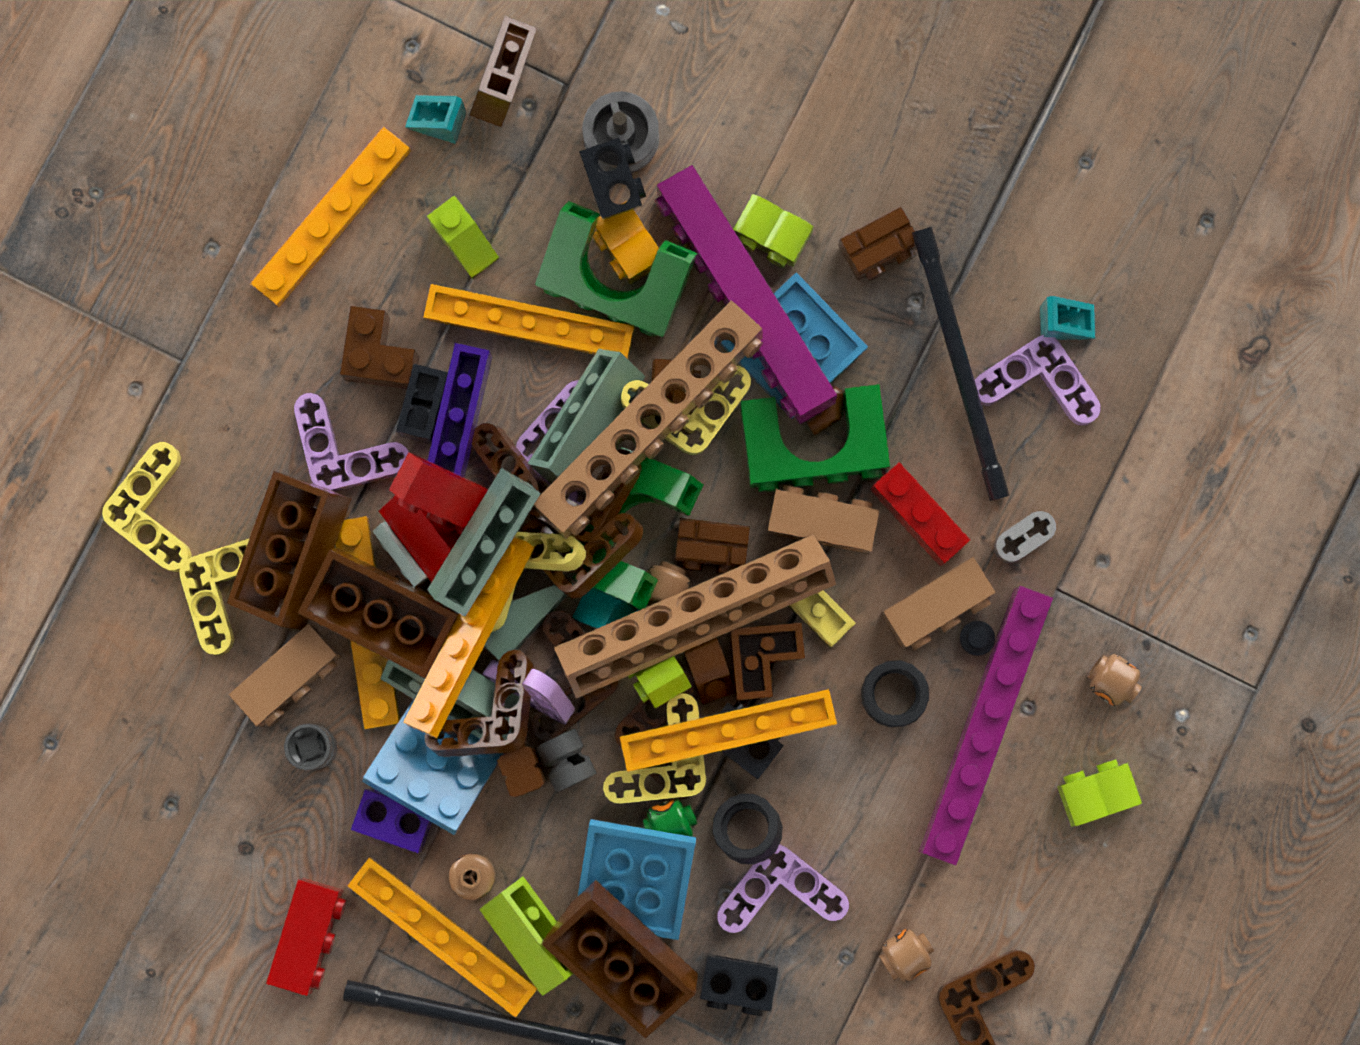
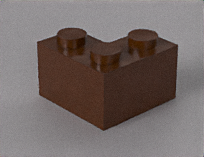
(366, 355)
(754, 651)

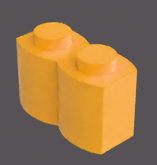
(627, 243)

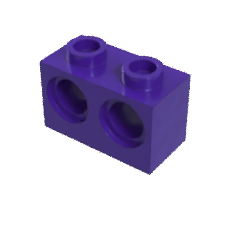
(391, 828)

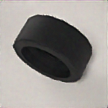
(921, 689)
(728, 810)

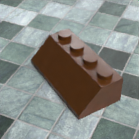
(287, 549)
(378, 611)
(621, 960)

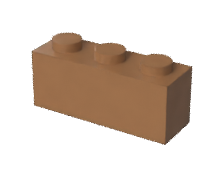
(831, 522)
(939, 604)
(286, 677)

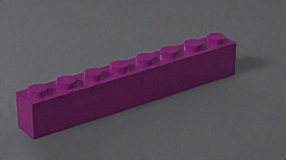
(737, 278)
(985, 725)

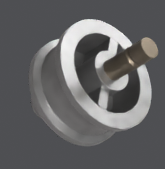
(622, 117)

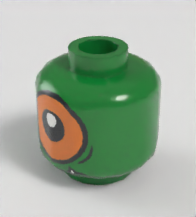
(671, 818)

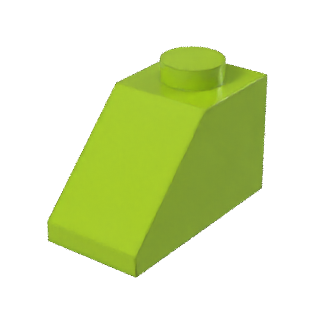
(462, 236)

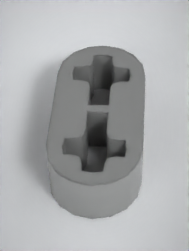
(1029, 543)

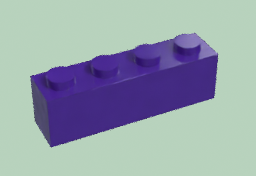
(460, 408)

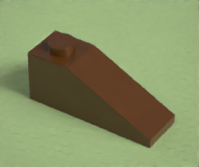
(503, 71)

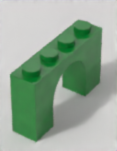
(568, 274)
(773, 464)
(658, 485)

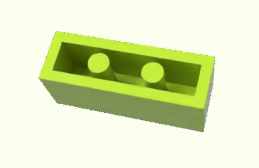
(522, 925)

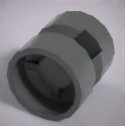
(310, 747)
(565, 760)

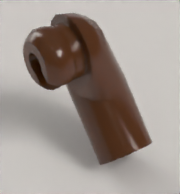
(829, 416)

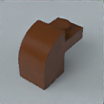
(709, 671)

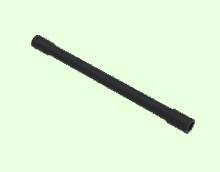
(930, 259)
(375, 996)

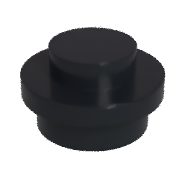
(977, 638)

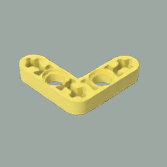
(698, 419)
(137, 517)
(548, 559)
(213, 576)
(694, 763)

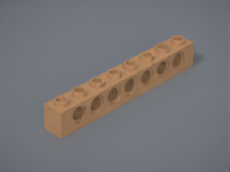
(729, 325)
(695, 616)

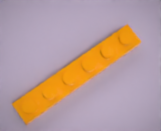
(331, 217)
(526, 321)
(466, 643)
(376, 697)
(728, 730)
(442, 936)

